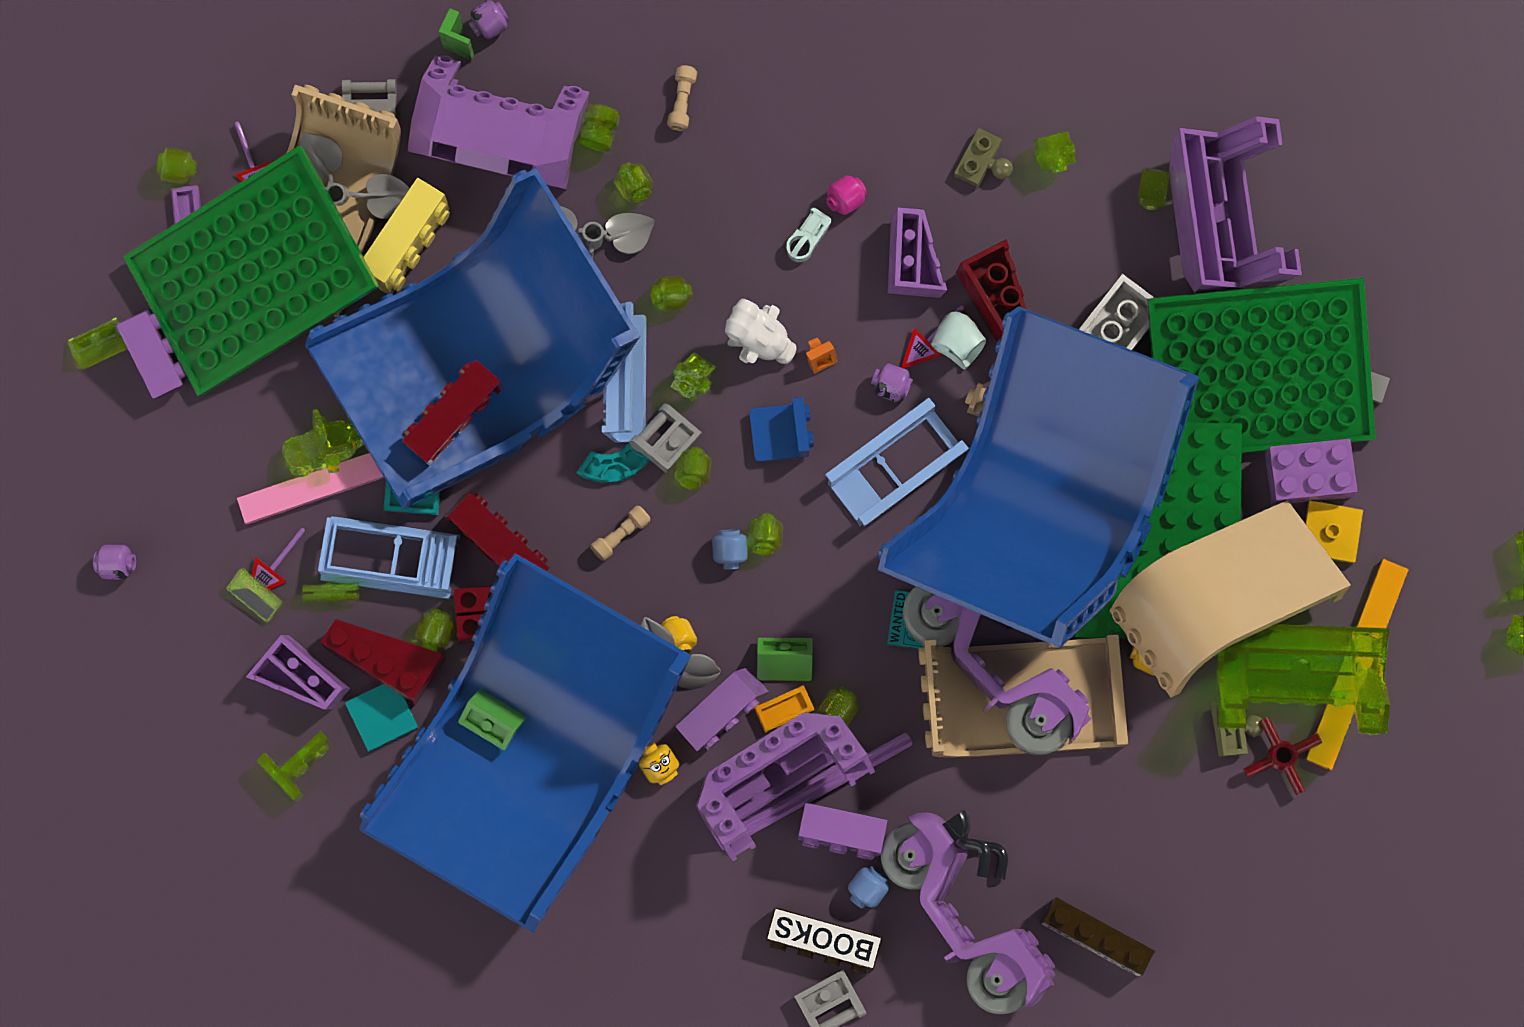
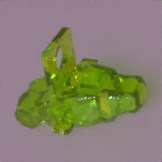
(321, 447)

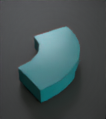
(613, 467)

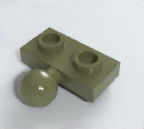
(980, 158)
(1234, 741)

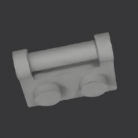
(373, 87)
(672, 442)
(826, 996)

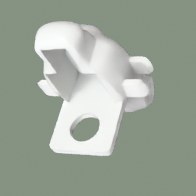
(758, 333)

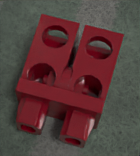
(469, 602)

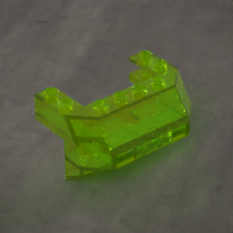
(1305, 667)

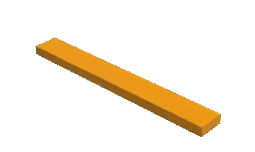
(1375, 614)

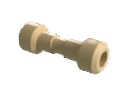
(678, 119)
(637, 519)

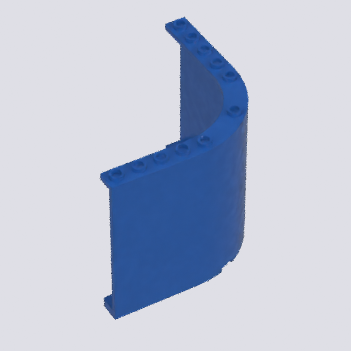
(516, 303)
(1053, 483)
(525, 816)

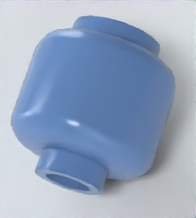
(729, 548)
(868, 887)

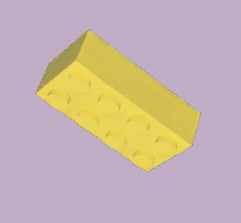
(406, 235)

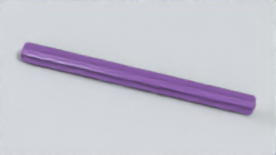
(822, 786)

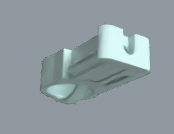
(811, 232)

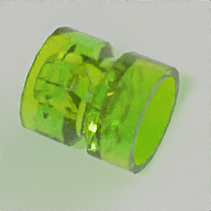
(598, 131)

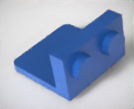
(781, 431)

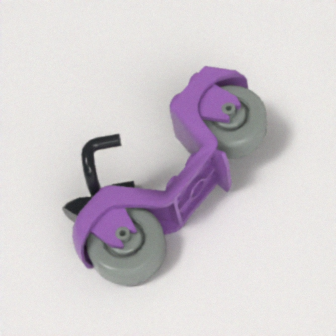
(1040, 710)
(928, 857)

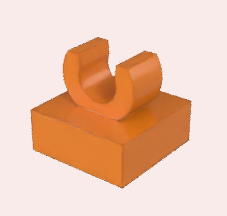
(820, 355)

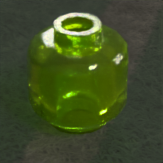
(176, 165)
(633, 182)
(671, 293)
(693, 468)
(765, 534)
(435, 629)
(840, 703)

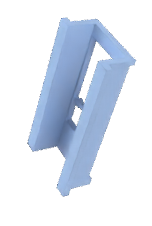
(627, 389)
(858, 494)
(433, 567)

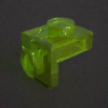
(1153, 188)

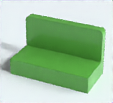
(451, 38)
(784, 659)
(491, 719)

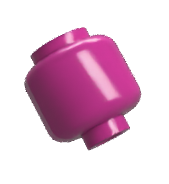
(846, 194)

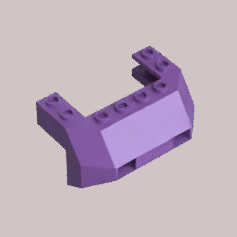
(494, 130)
(1216, 212)
(774, 770)

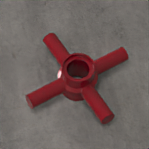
(1271, 760)

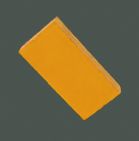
(783, 708)

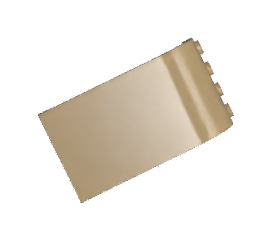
(367, 143)
(1224, 591)
(957, 704)

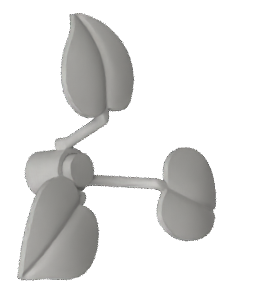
(384, 190)
(626, 230)
(700, 668)

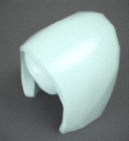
(959, 339)

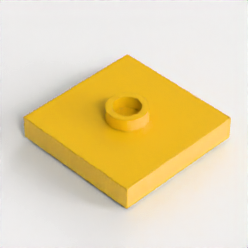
(1335, 529)

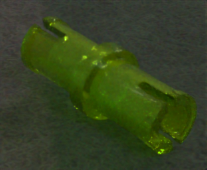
(330, 592)

